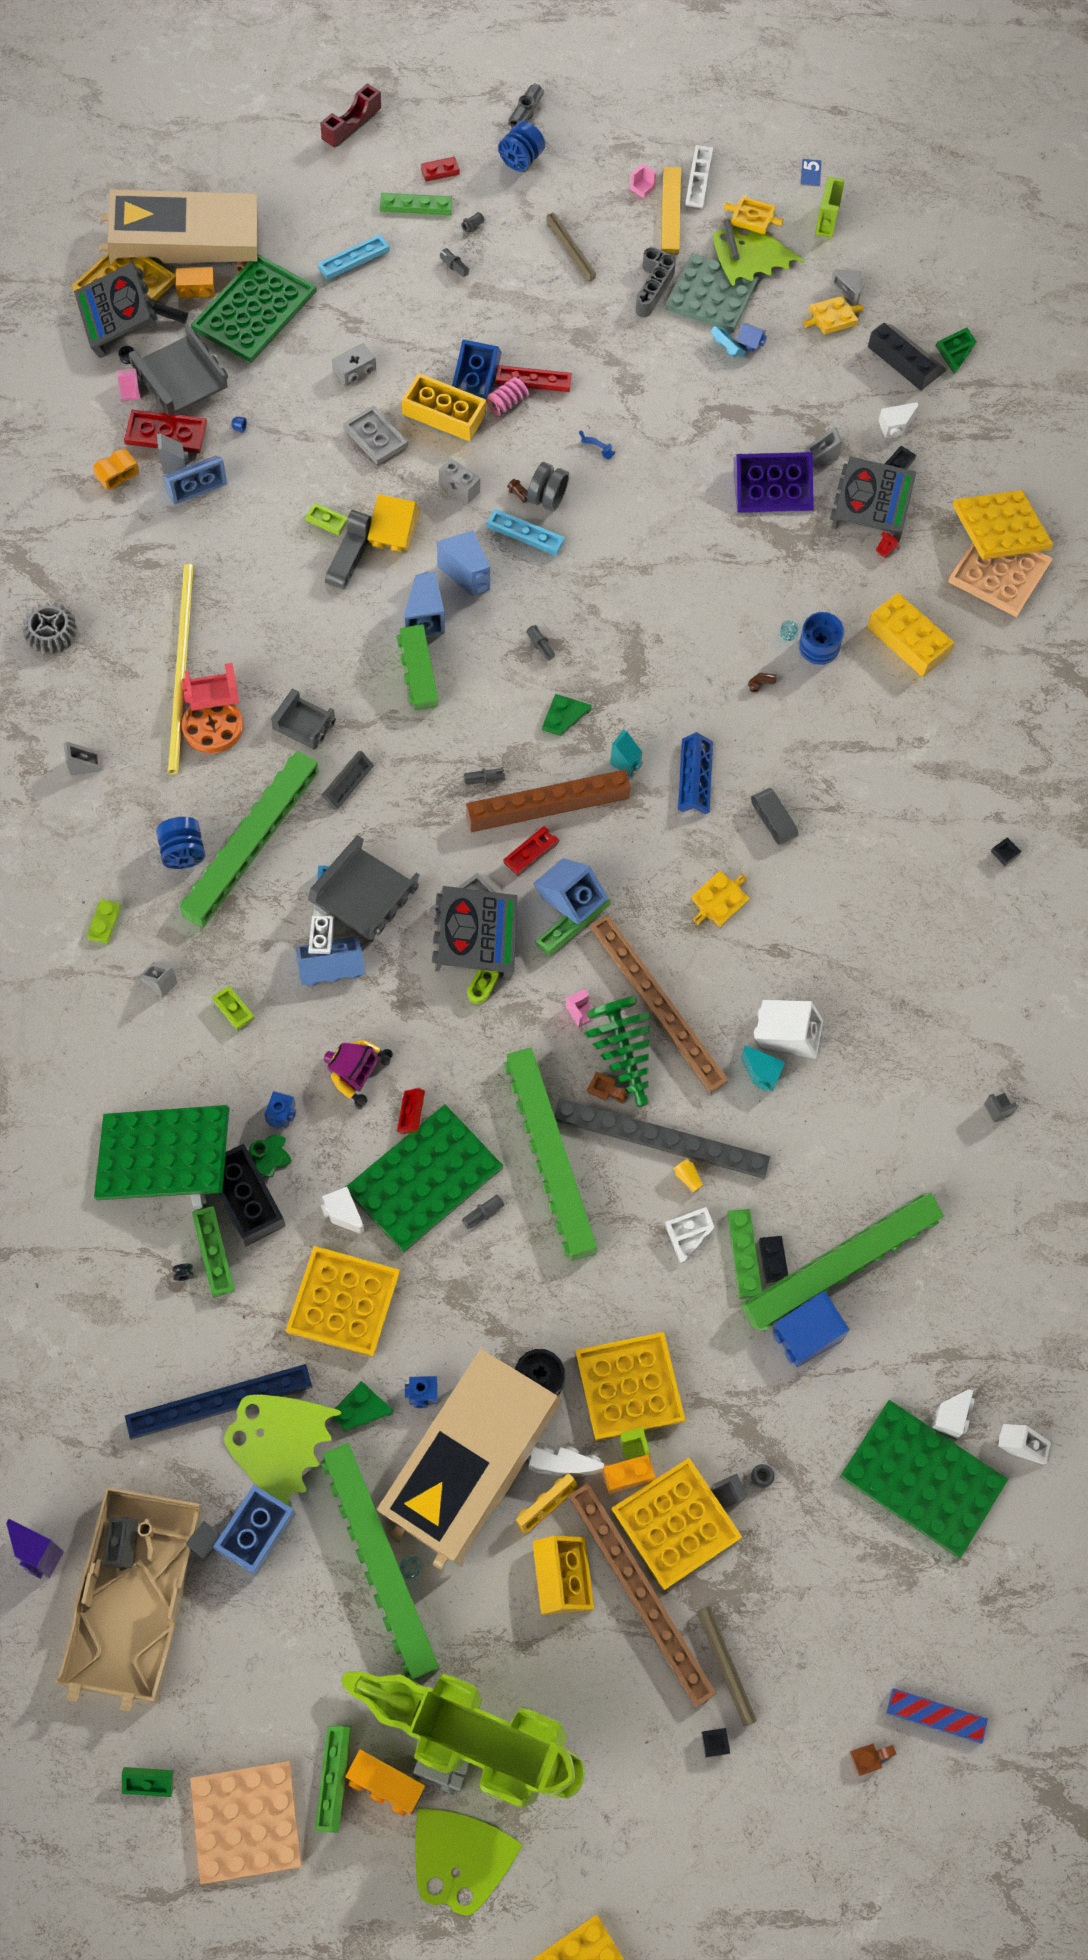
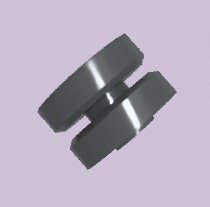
(548, 486)

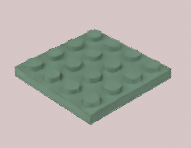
(707, 294)

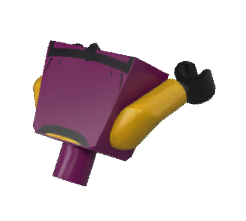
(353, 1065)

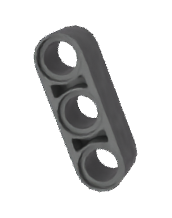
(774, 816)

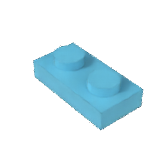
(724, 338)

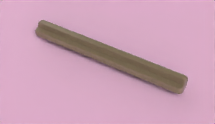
(571, 246)
(727, 1666)

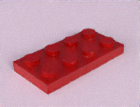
(145, 426)

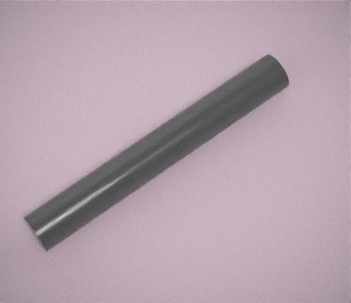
(731, 240)

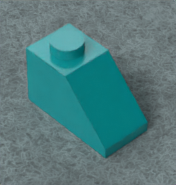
(626, 754)
(762, 1068)

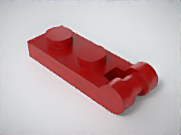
(530, 851)

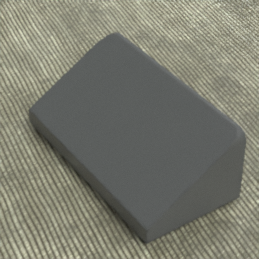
(120, 1542)

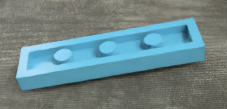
(353, 257)
(525, 532)

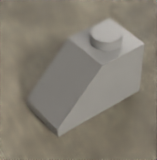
(171, 454)

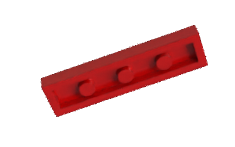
(535, 378)

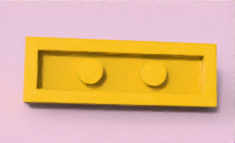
(546, 1503)

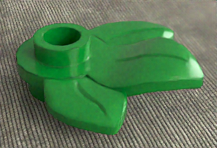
(273, 1154)

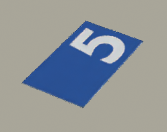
(811, 172)

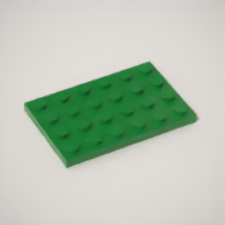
(253, 308)
(162, 1153)
(424, 1178)
(924, 1478)

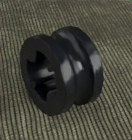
(124, 350)
(183, 1272)

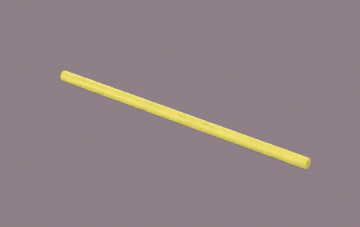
(178, 701)

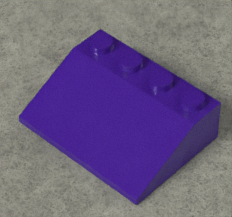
(774, 482)

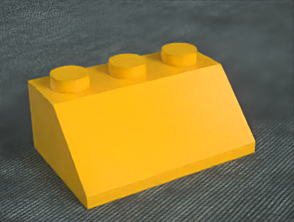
(563, 1575)

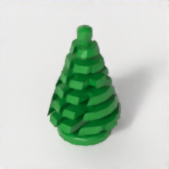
(621, 1038)

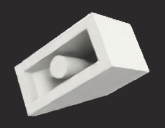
(897, 419)
(342, 1210)
(1024, 1443)

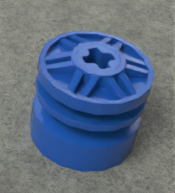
(521, 146)
(821, 638)
(180, 842)

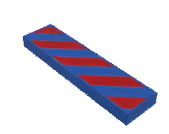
(937, 1716)

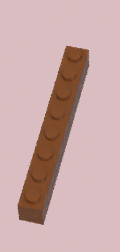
(548, 800)

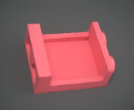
(211, 690)

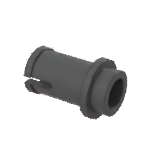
(470, 223)

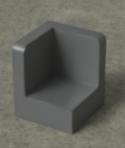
(1000, 1106)
(729, 1491)
(203, 1540)

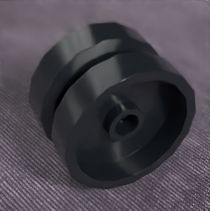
(545, 1364)

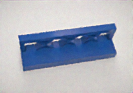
(691, 771)

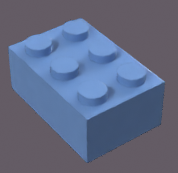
(254, 1530)

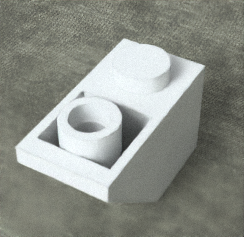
(952, 1414)

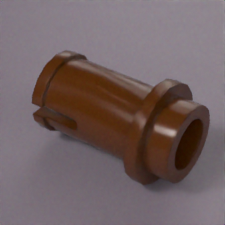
(515, 487)

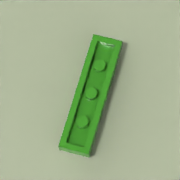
(416, 203)
(564, 930)
(213, 1252)
(744, 1253)
(333, 1779)

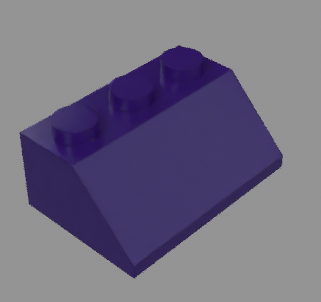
(36, 1552)

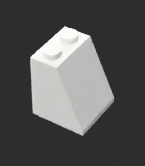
(789, 1027)

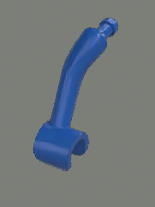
(606, 452)

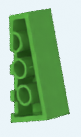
(418, 667)

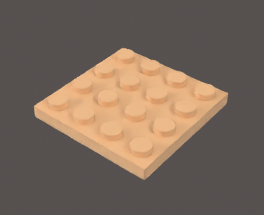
(1001, 580)
(245, 1822)

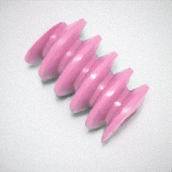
(506, 395)

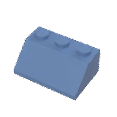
(195, 479)
(342, 962)

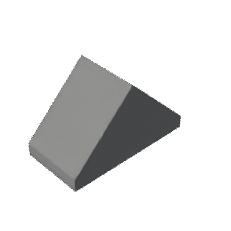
(848, 284)
(826, 447)
(81, 759)
(159, 978)

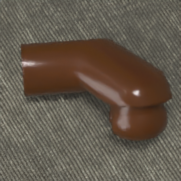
(755, 682)

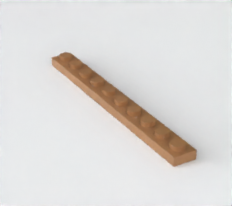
(659, 1004)
(642, 1595)

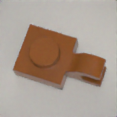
(604, 1086)
(868, 1758)

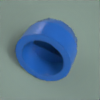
(239, 424)

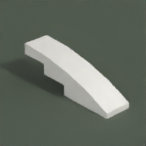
(699, 176)

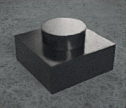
(1006, 851)
(715, 1742)

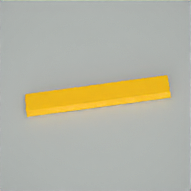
(671, 210)

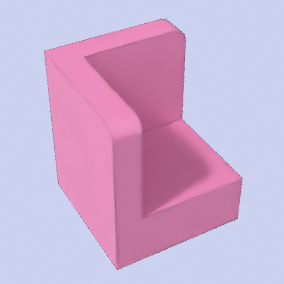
(643, 180)
(128, 384)
(577, 1007)

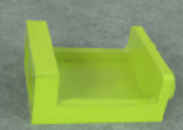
(829, 206)

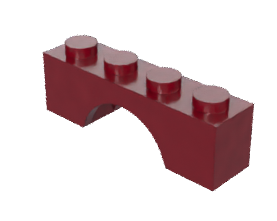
(365, 105)

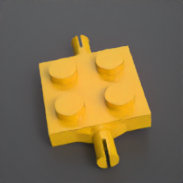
(753, 215)
(833, 315)
(719, 898)

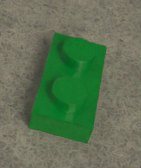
(147, 1782)

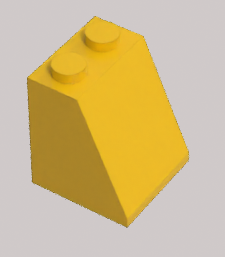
(393, 523)

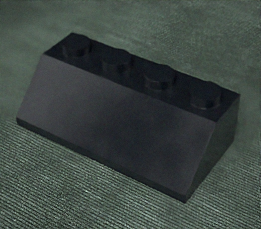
(904, 356)

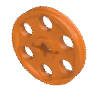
(206, 732)

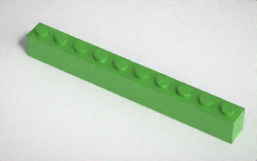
(249, 839)
(551, 1155)
(842, 1260)
(381, 1563)

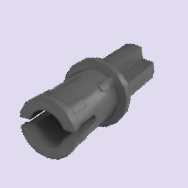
(454, 262)
(540, 642)
(484, 776)
(482, 1212)

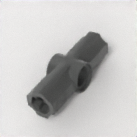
(526, 105)

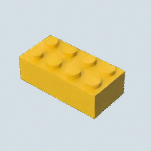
(443, 407)
(910, 634)

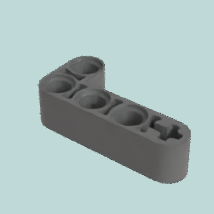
(661, 270)
(350, 550)

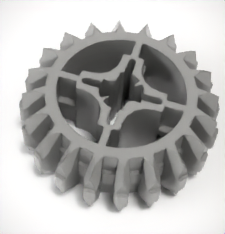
(51, 622)

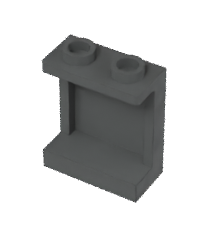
(302, 720)

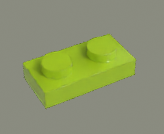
(326, 519)
(104, 921)
(233, 1008)

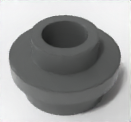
(762, 1468)

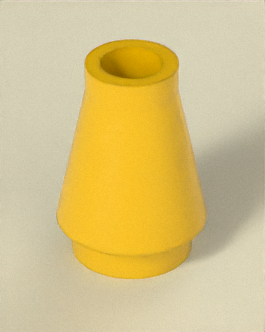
(688, 1175)

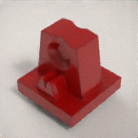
(887, 545)

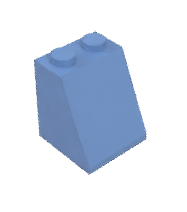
(464, 562)
(426, 605)
(571, 889)

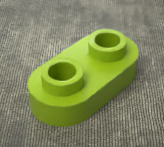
(481, 985)

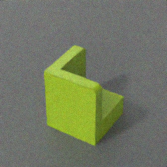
(634, 1444)

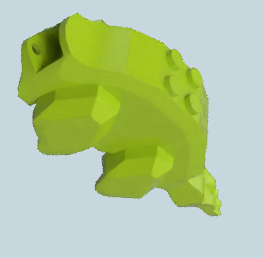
(451, 1728)

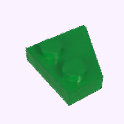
(956, 348)
(563, 714)
(360, 1408)

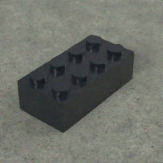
(248, 1198)

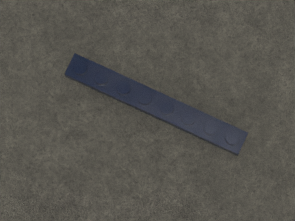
(215, 1401)

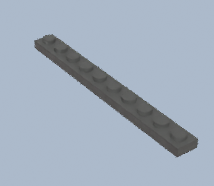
(662, 1138)

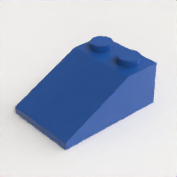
(476, 368)

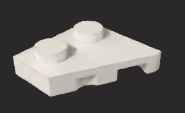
(689, 1231)

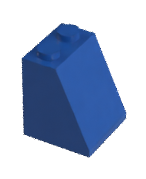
(810, 1330)

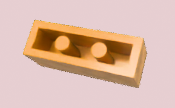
(384, 1783)

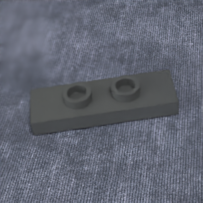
(347, 780)

